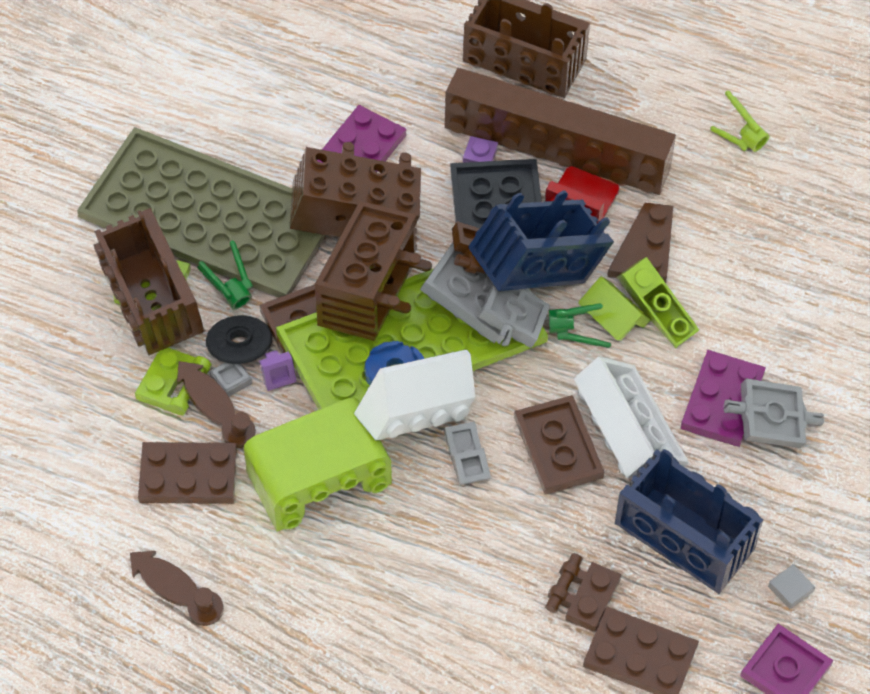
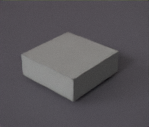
(231, 377)
(791, 586)

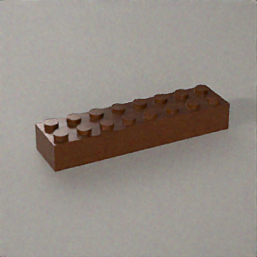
(559, 131)

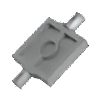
(515, 314)
(773, 413)

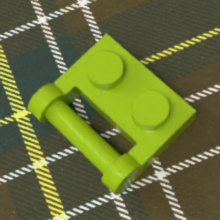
(162, 380)

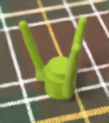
(752, 134)

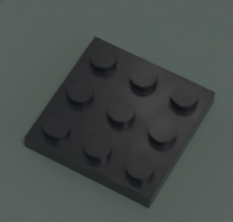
(487, 183)

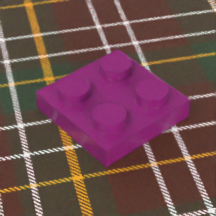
(786, 664)

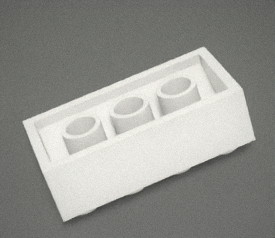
(418, 395)
(626, 414)

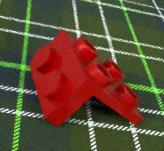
(580, 185)

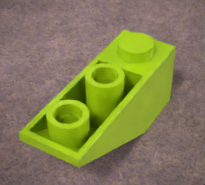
(657, 301)

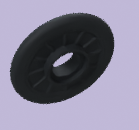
(256, 345)

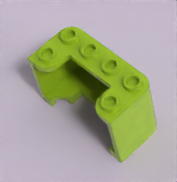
(314, 459)

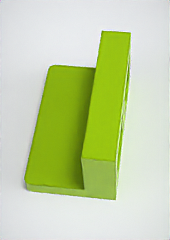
(618, 311)

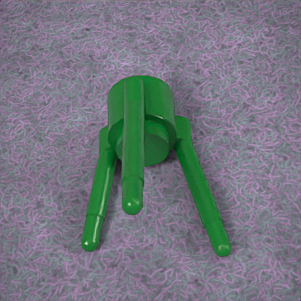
(234, 291)
(562, 320)

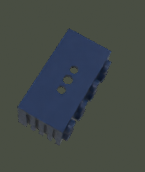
(540, 243)
(688, 520)

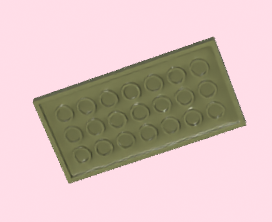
(203, 208)

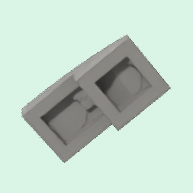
(466, 453)

